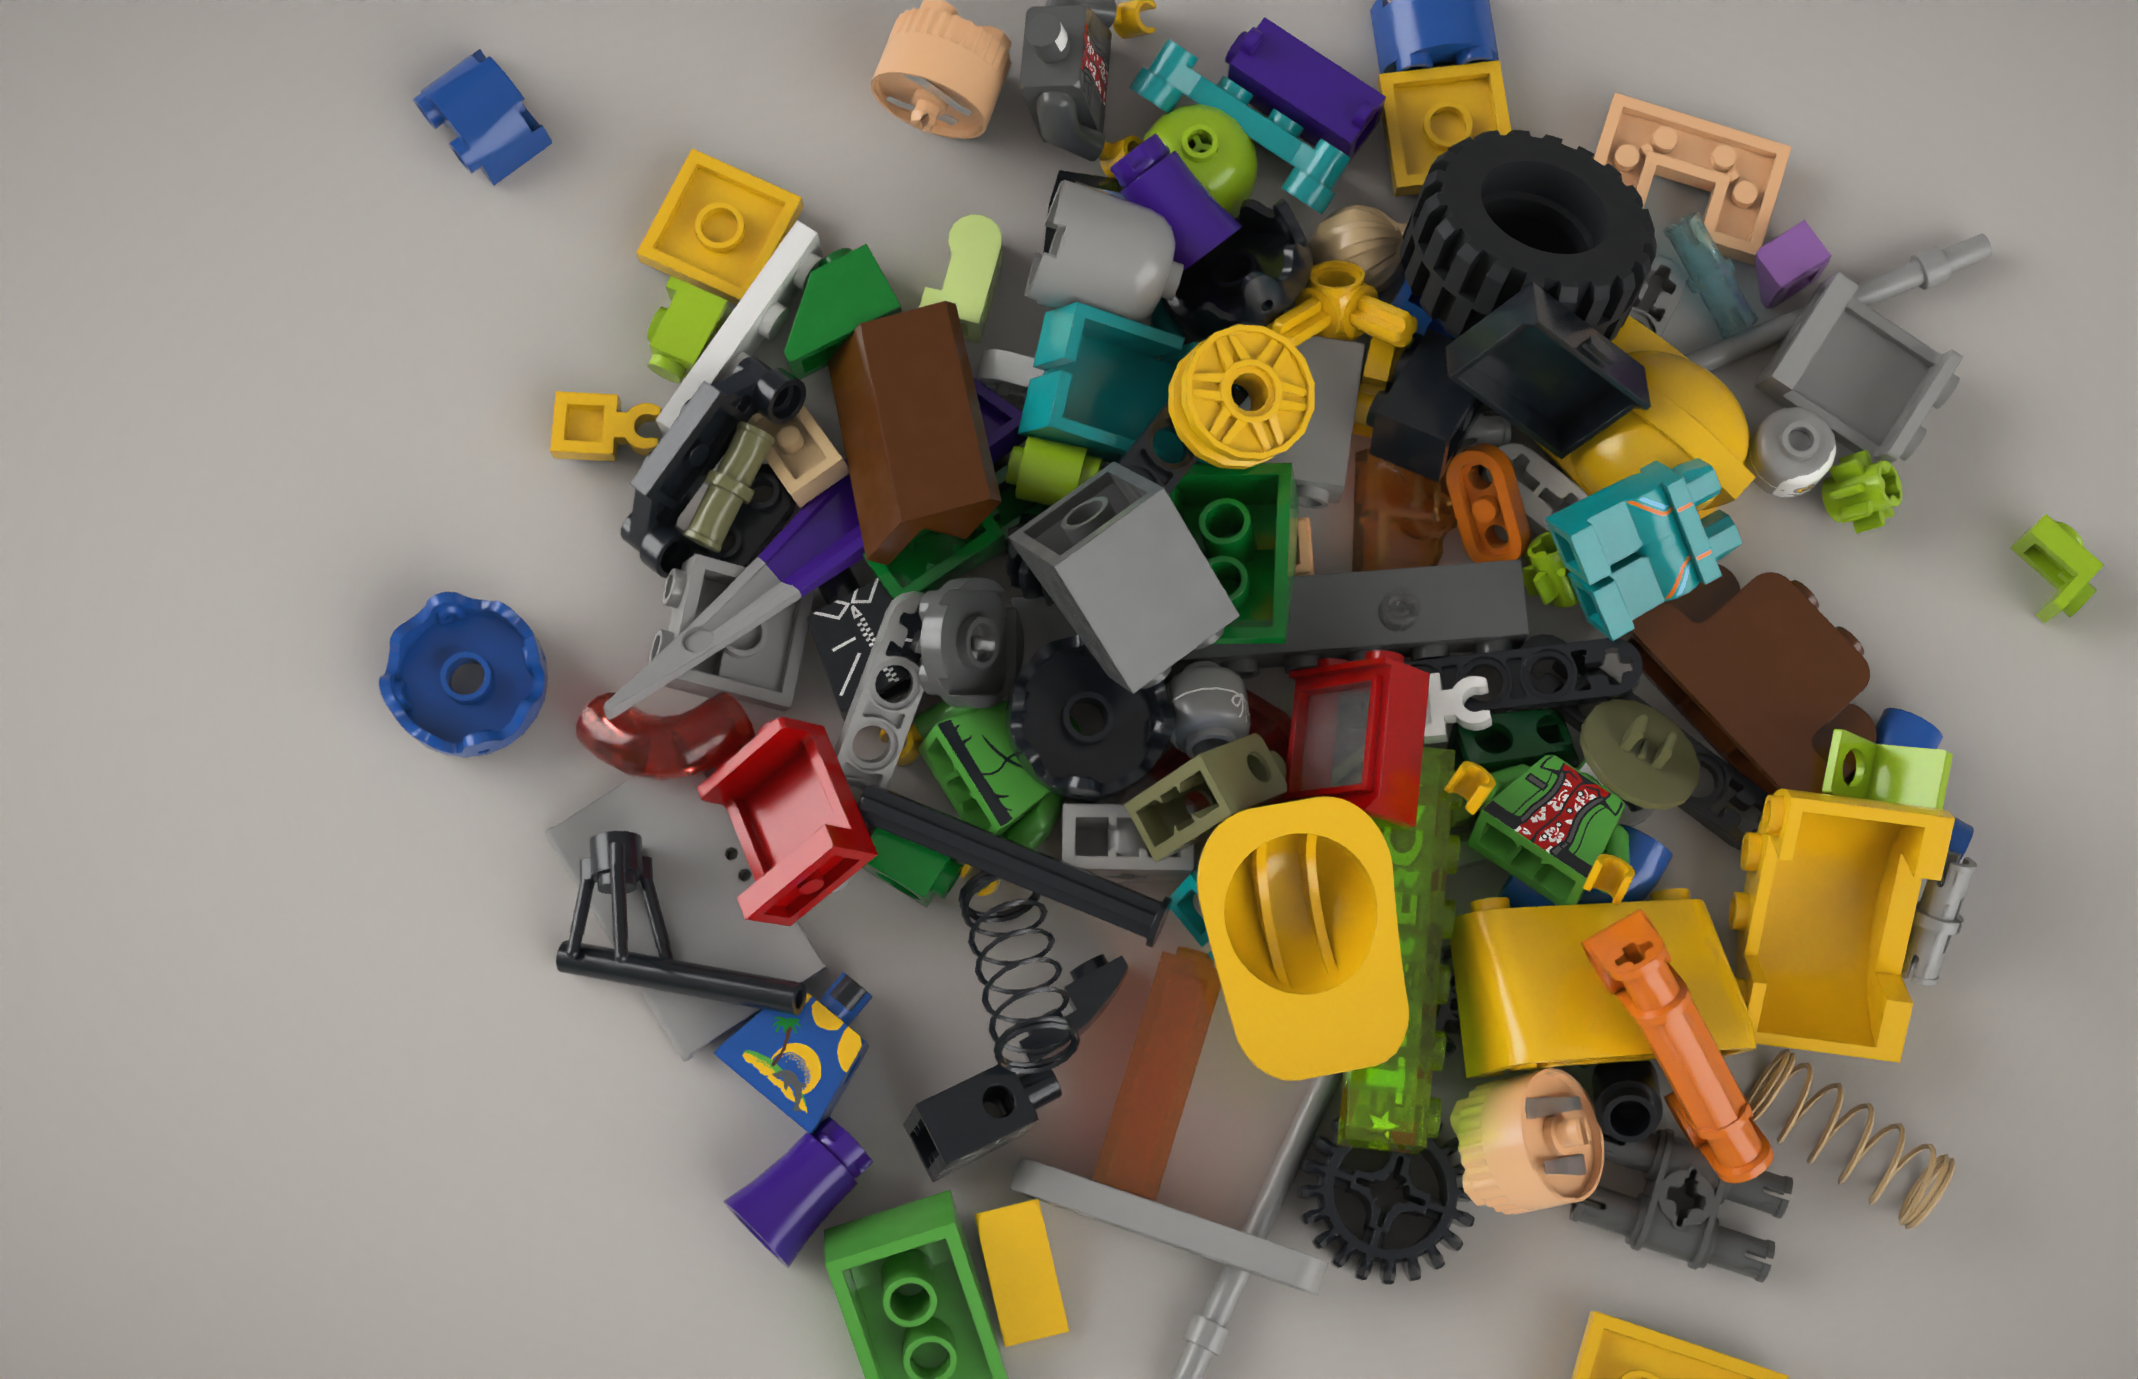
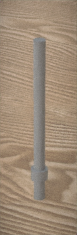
(1924, 270)
(1208, 1332)

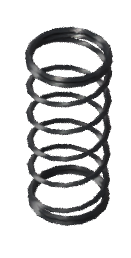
(1021, 1024)

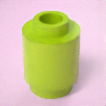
(1049, 469)

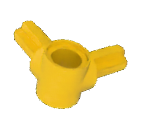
(1343, 308)

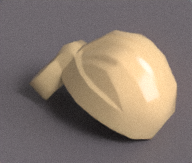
(1364, 238)

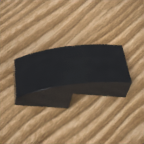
(1090, 994)

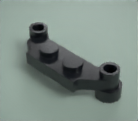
(693, 447)

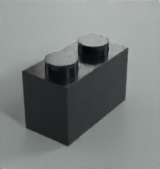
(1423, 413)

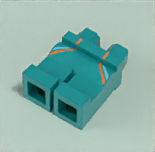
(1642, 542)

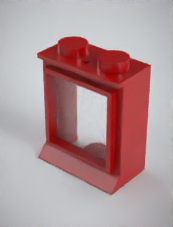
(1359, 734)

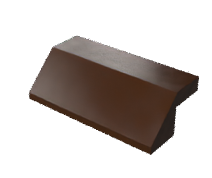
(912, 429)

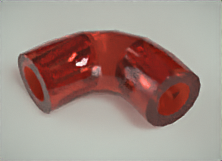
(669, 744)

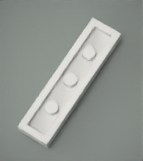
(756, 316)

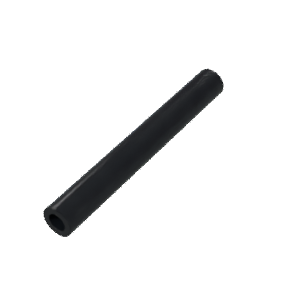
(686, 978)

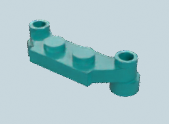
(1313, 170)

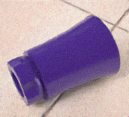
(1168, 187)
(800, 1189)

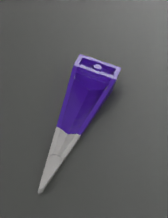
(802, 557)

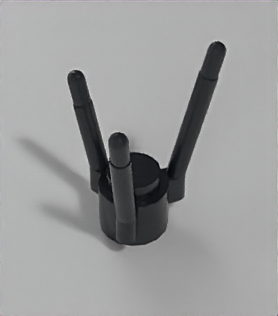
(616, 867)

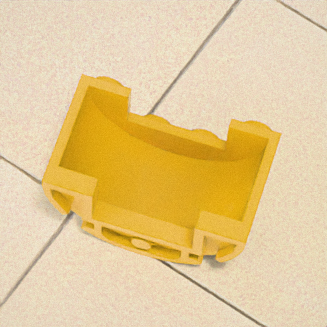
(1832, 919)

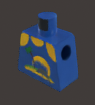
(802, 1058)

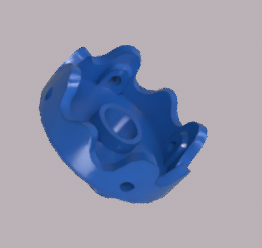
(438, 642)

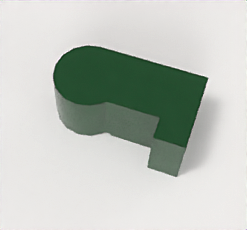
(1514, 740)

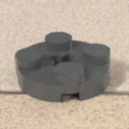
(949, 620)

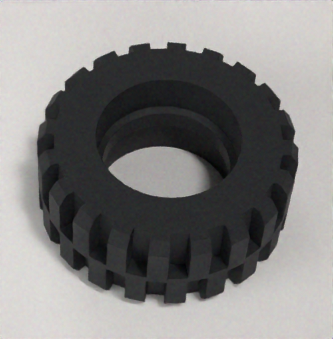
(1523, 214)

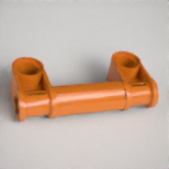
(1705, 1094)

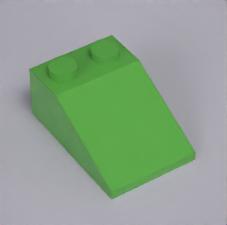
(913, 1294)

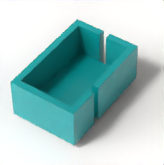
(1101, 382)

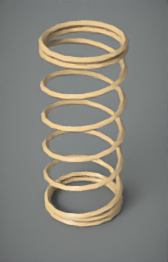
(1942, 1167)

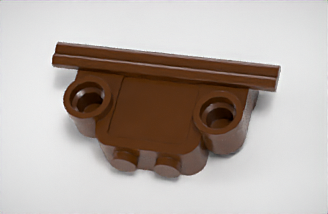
(1758, 676)

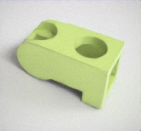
(972, 273)

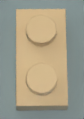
(802, 456)

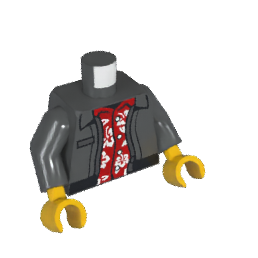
(1069, 70)

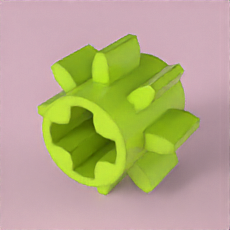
(1862, 491)
(1547, 574)

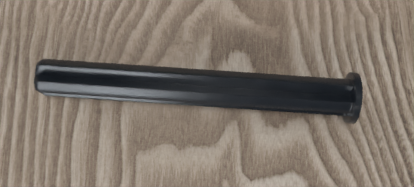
(1014, 862)

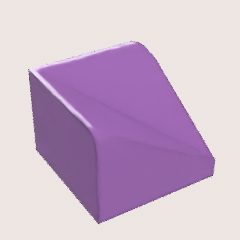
(1789, 264)

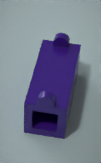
(1304, 87)

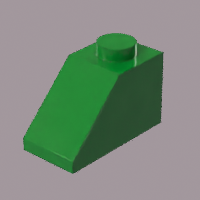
(836, 300)

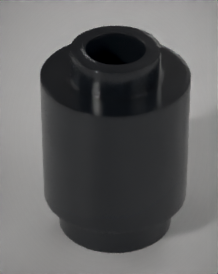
(1627, 1099)

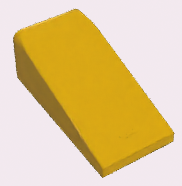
(1021, 1272)

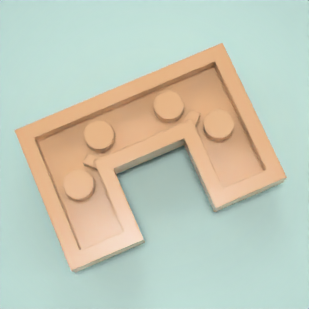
(1729, 163)

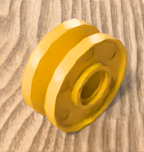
(1270, 373)

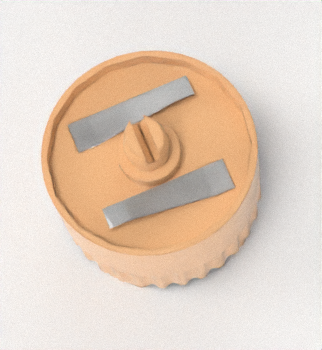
(942, 71)
(1529, 1142)

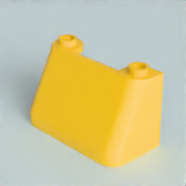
(1540, 1005)

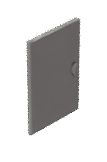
(696, 897)

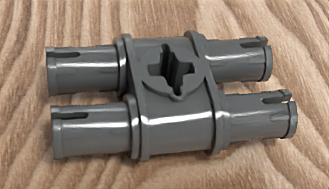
(1695, 1232)

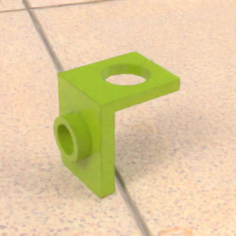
(1888, 771)

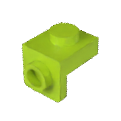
(2063, 561)

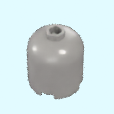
(1105, 255)

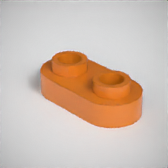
(1484, 504)

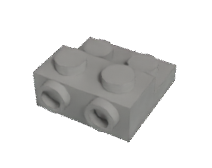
(755, 667)

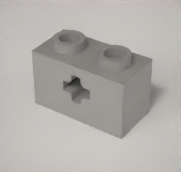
(1110, 846)

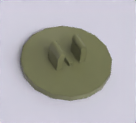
(1639, 754)

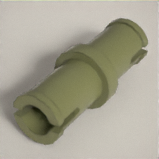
(729, 486)

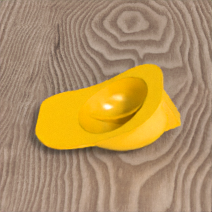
(1687, 420)
(1305, 936)

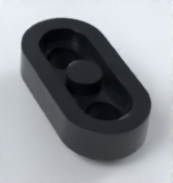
(756, 522)

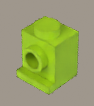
(684, 329)

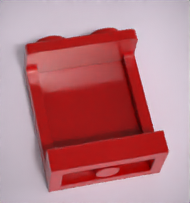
(790, 819)

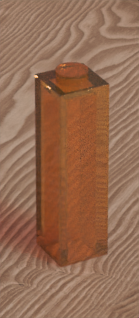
(1159, 1073)

